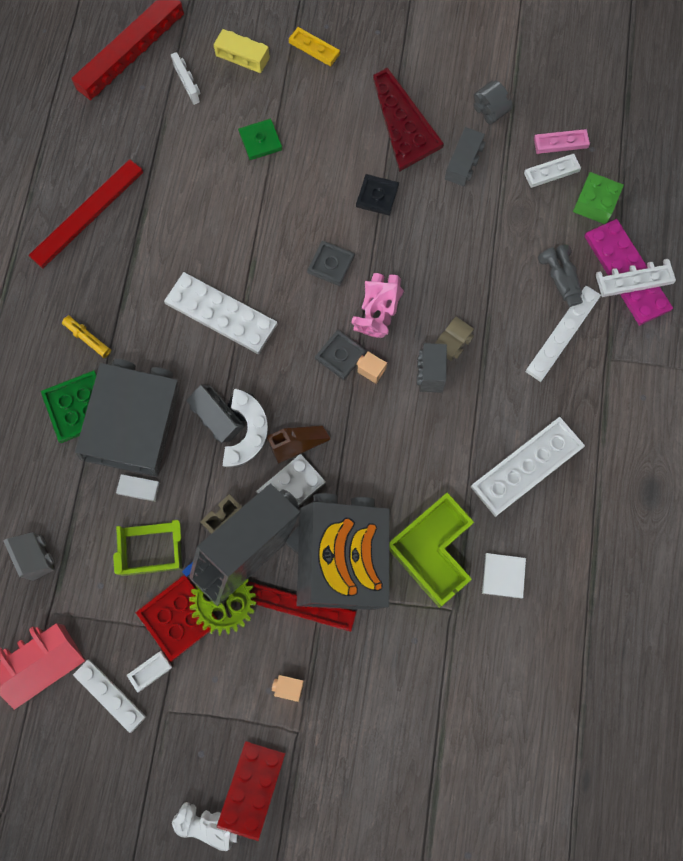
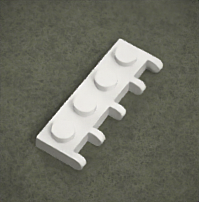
(636, 279)

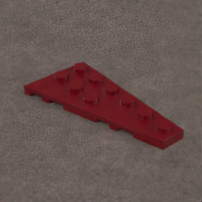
(407, 127)

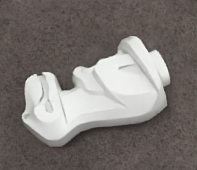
(203, 828)

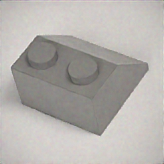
(29, 556)

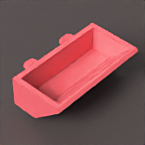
(37, 664)

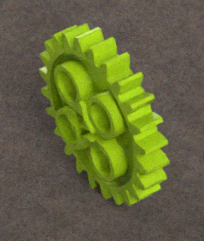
(205, 609)

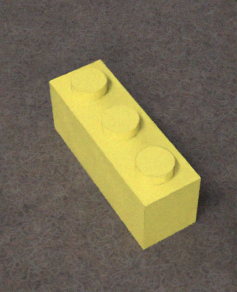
(241, 50)

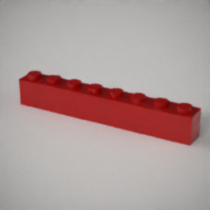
(127, 47)

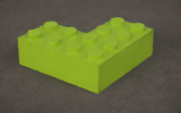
(423, 549)

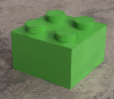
(598, 198)

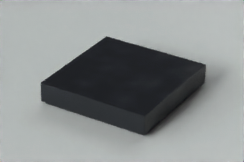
(377, 194)

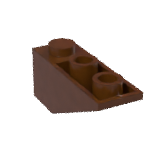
(294, 441)

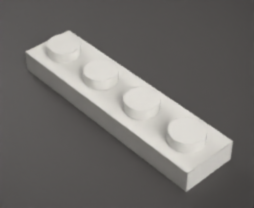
(109, 696)

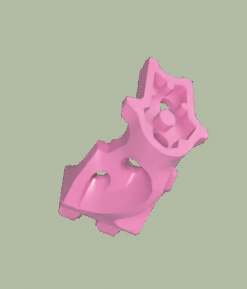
(382, 295)

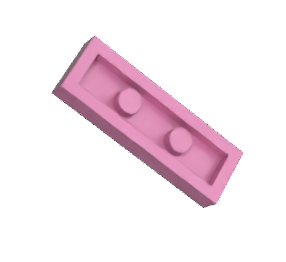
(561, 141)

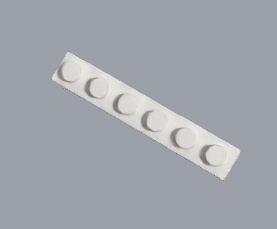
(562, 335)

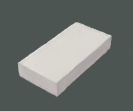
(137, 487)
(149, 671)

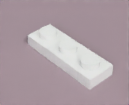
(186, 78)
(552, 170)

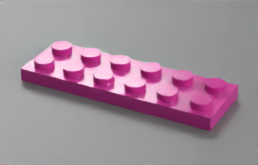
(617, 251)

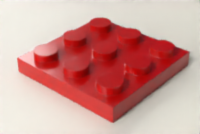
(171, 620)

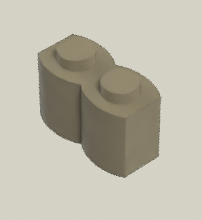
(456, 336)

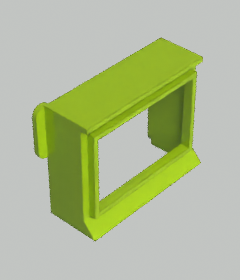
(120, 557)

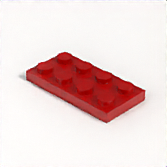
(251, 791)

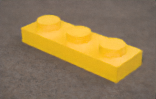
(314, 46)

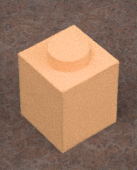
(371, 367)
(288, 688)

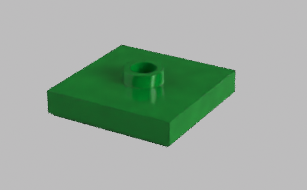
(260, 139)

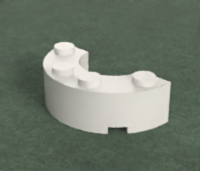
(256, 433)

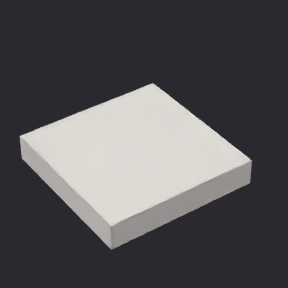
(504, 575)

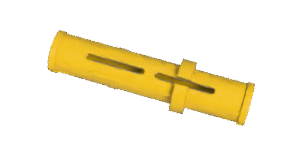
(80, 331)

